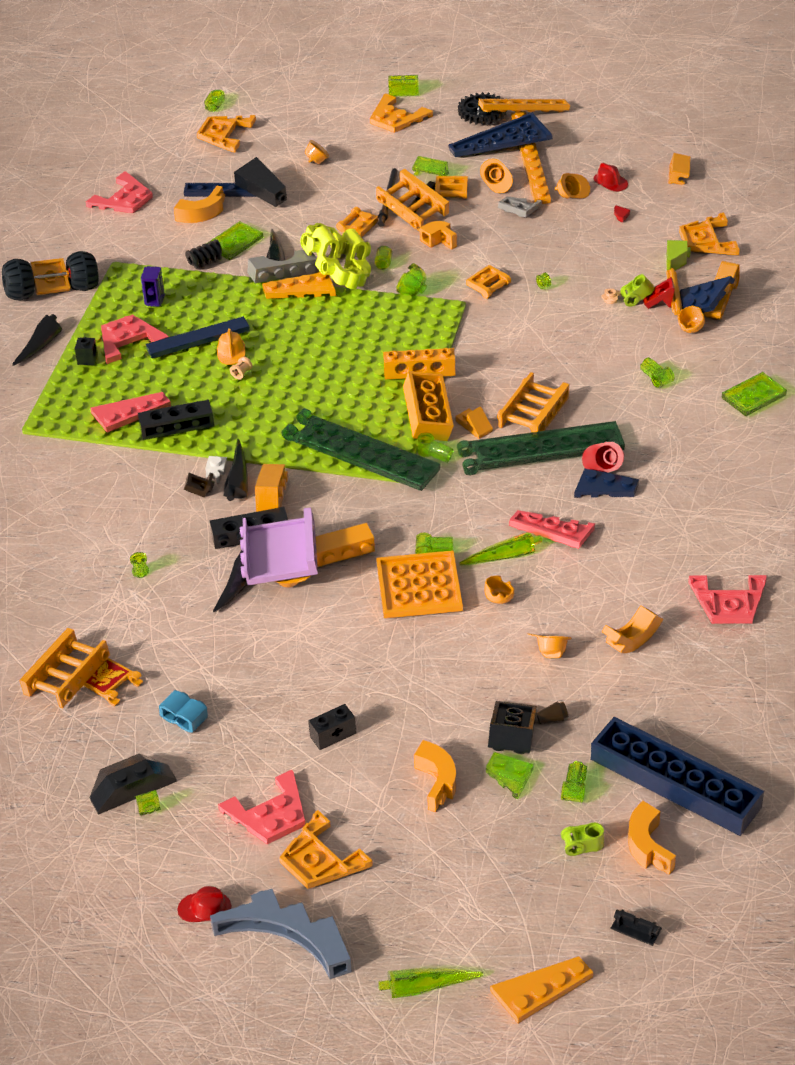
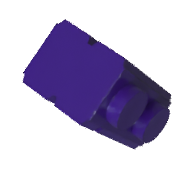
(152, 286)

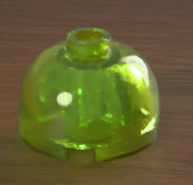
(412, 282)

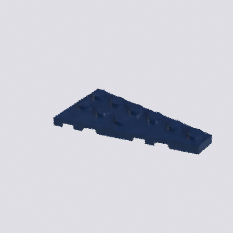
(513, 133)

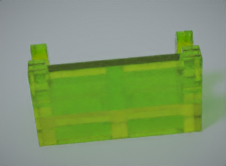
(403, 85)
(430, 166)

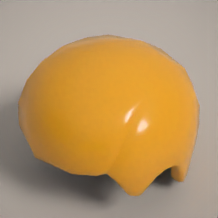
(691, 319)
(497, 590)

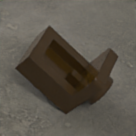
(199, 485)

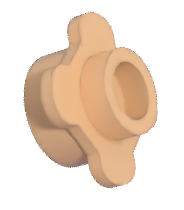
(611, 296)

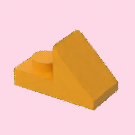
(474, 422)

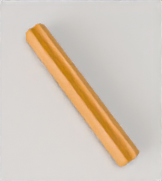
(676, 301)

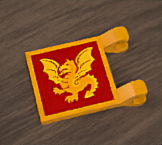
(109, 677)

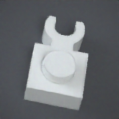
(217, 466)

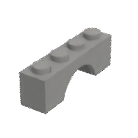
(264, 269)

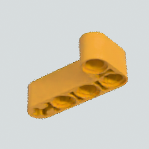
(726, 269)

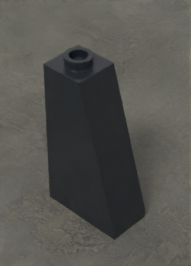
(261, 182)

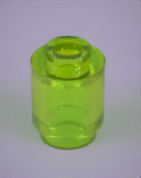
(383, 257)

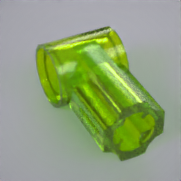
(659, 375)
(429, 447)
(427, 544)
(574, 786)

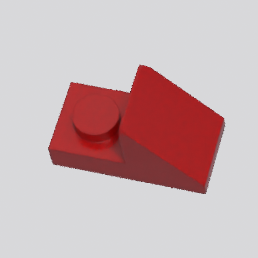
(663, 291)

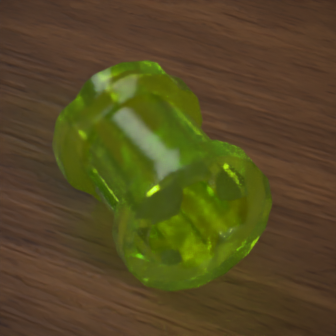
(139, 561)

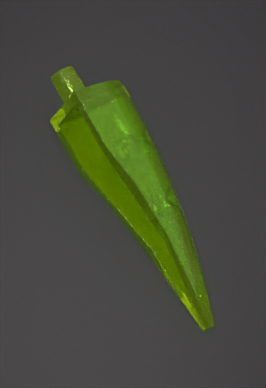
(505, 549)
(420, 980)

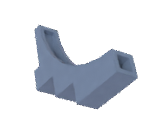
(292, 922)

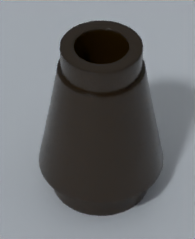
(553, 713)

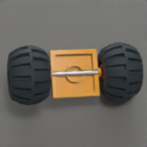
(49, 276)

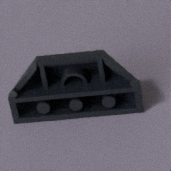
(127, 779)

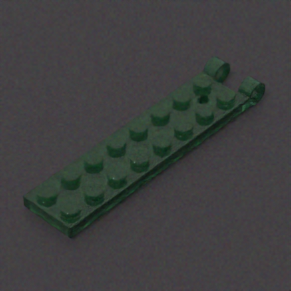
(536, 446)
(362, 450)

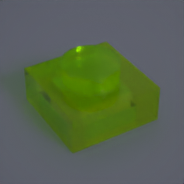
(148, 803)

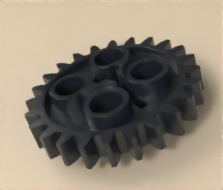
(472, 112)

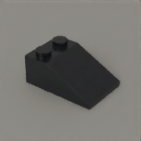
(512, 727)

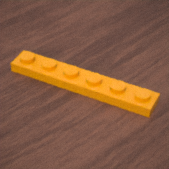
(523, 104)

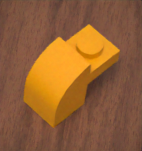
(438, 232)

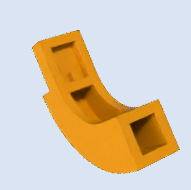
(200, 210)
(635, 632)
(440, 765)
(642, 847)

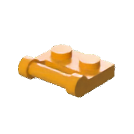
(457, 183)
(362, 224)
(485, 277)

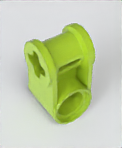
(637, 289)
(584, 839)

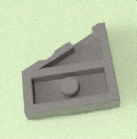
(518, 206)

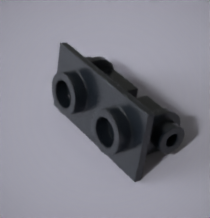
(636, 928)

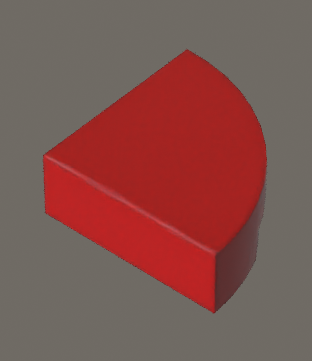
(621, 213)

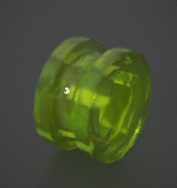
(543, 280)

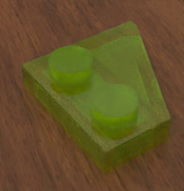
(509, 772)

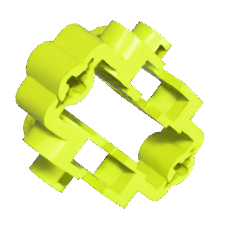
(356, 271)

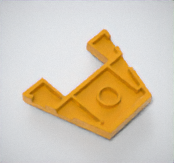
(394, 119)
(218, 129)
(702, 238)
(315, 863)

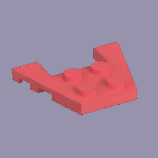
(127, 199)
(126, 331)
(729, 605)
(274, 817)

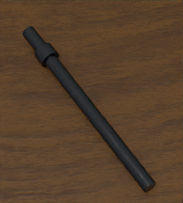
(383, 213)

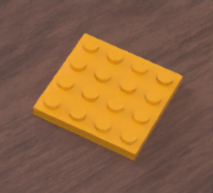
(419, 584)

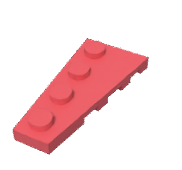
(125, 412)
(568, 533)

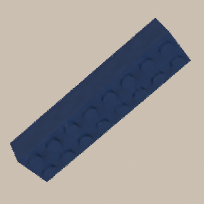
(677, 775)

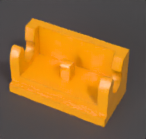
(678, 168)

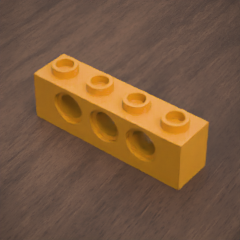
(427, 361)

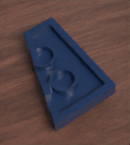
(603, 483)

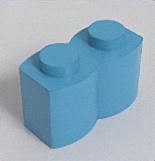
(183, 711)

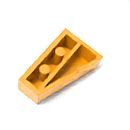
(270, 486)

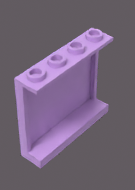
(279, 550)

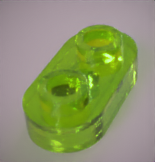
(214, 100)

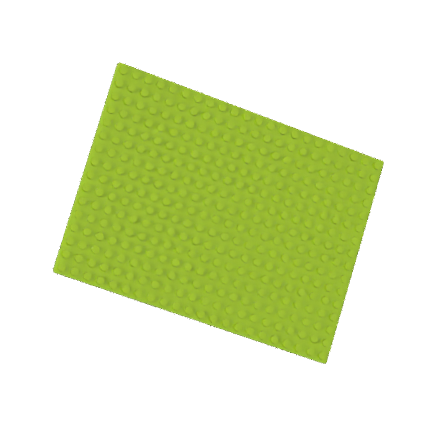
(302, 353)

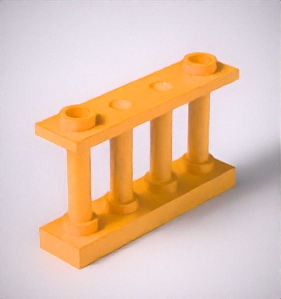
(416, 188)
(543, 416)
(53, 657)

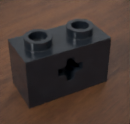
(332, 726)

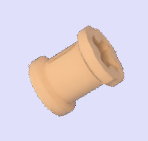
(241, 368)

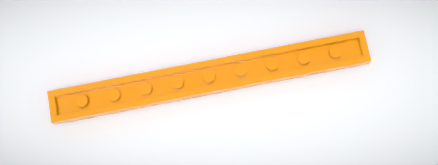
(533, 168)

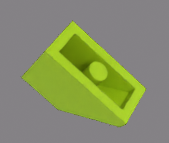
(677, 254)

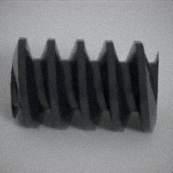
(204, 253)

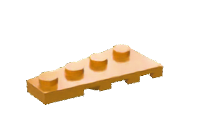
(300, 286)
(538, 989)

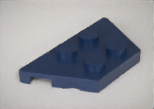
(705, 295)

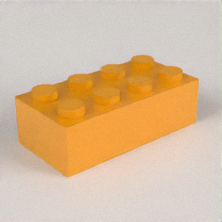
(428, 405)

